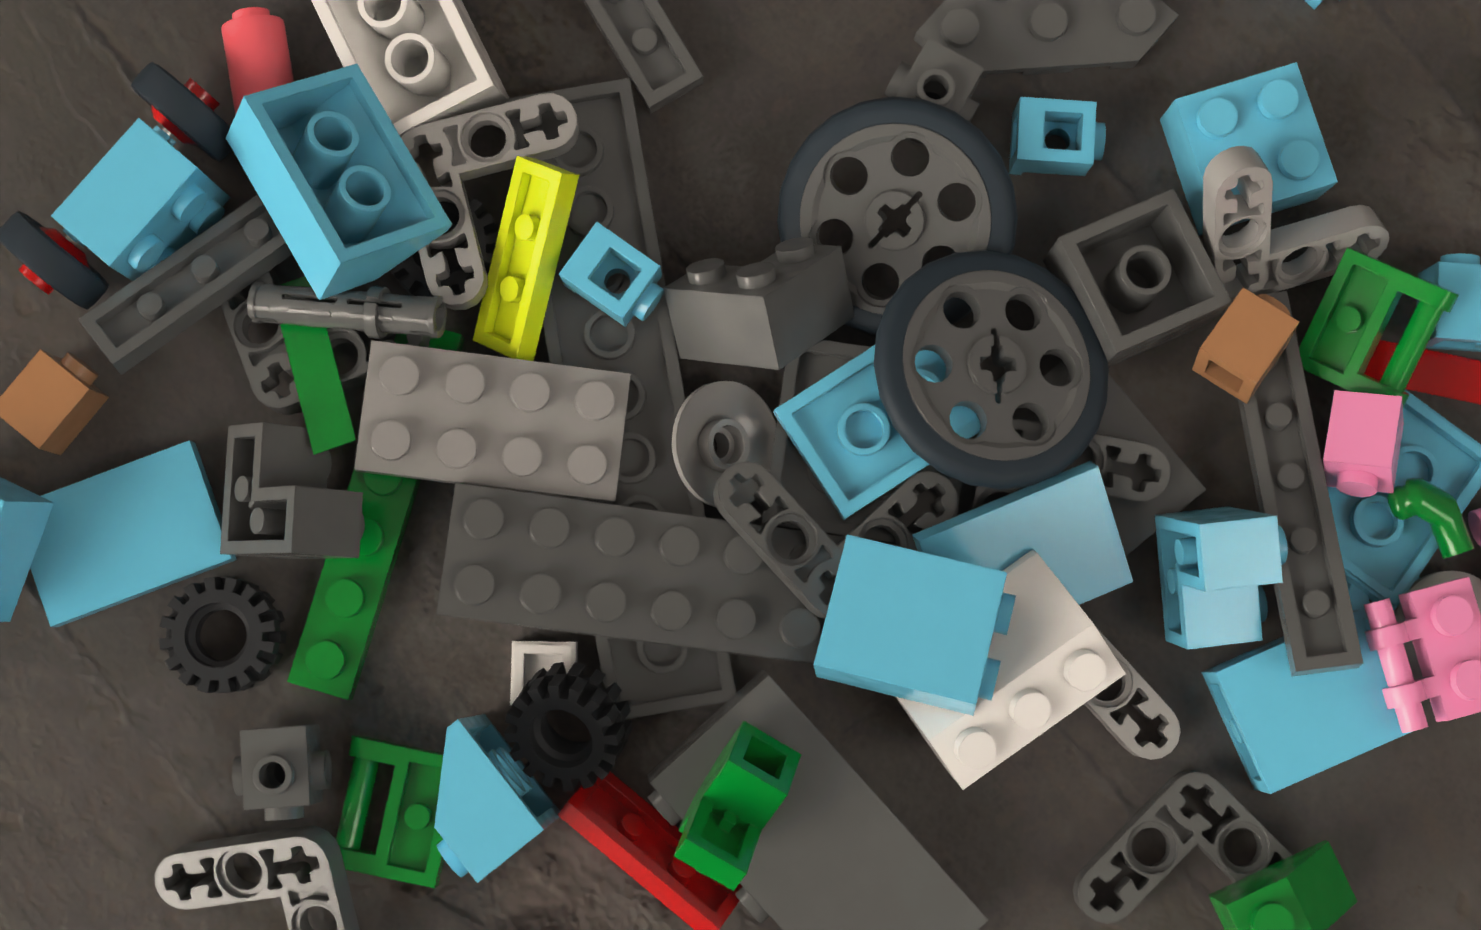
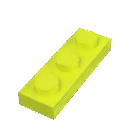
(525, 257)

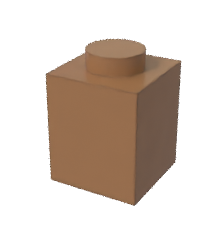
(1245, 344)
(52, 400)

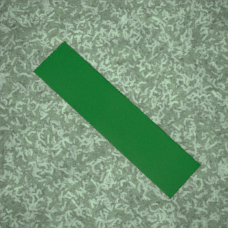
(318, 383)

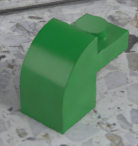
(736, 804)

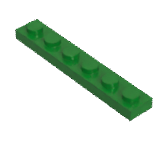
(355, 588)

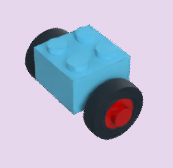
(136, 200)

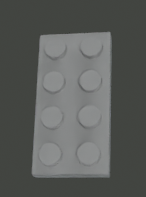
(492, 422)

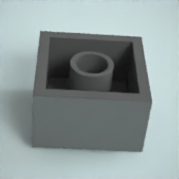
(1140, 276)

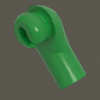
(1436, 508)

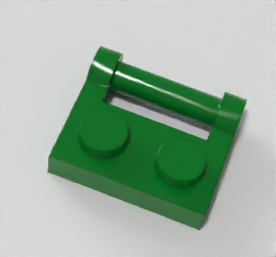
(1355, 317)
(407, 835)

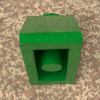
(1292, 894)

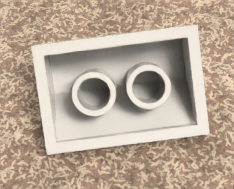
(415, 56)
(1046, 671)

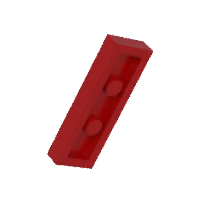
(644, 848)

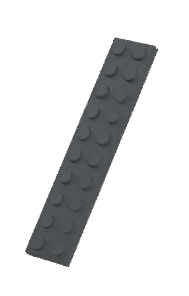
(578, 334)

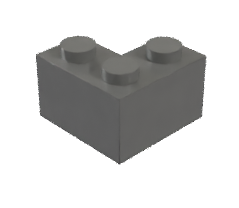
(760, 310)
(280, 498)

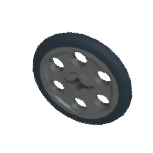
(870, 134)
(923, 408)

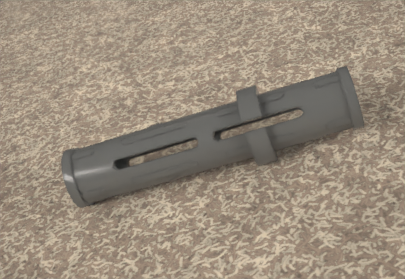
(370, 311)

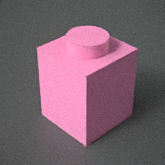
(1363, 443)

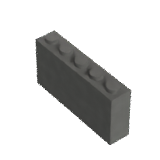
(831, 846)

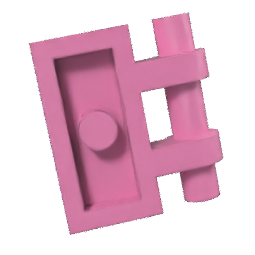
(1447, 643)

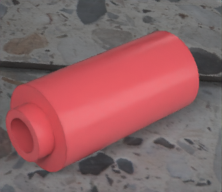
(255, 52)

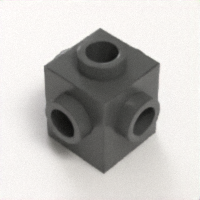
(940, 78)
(258, 770)

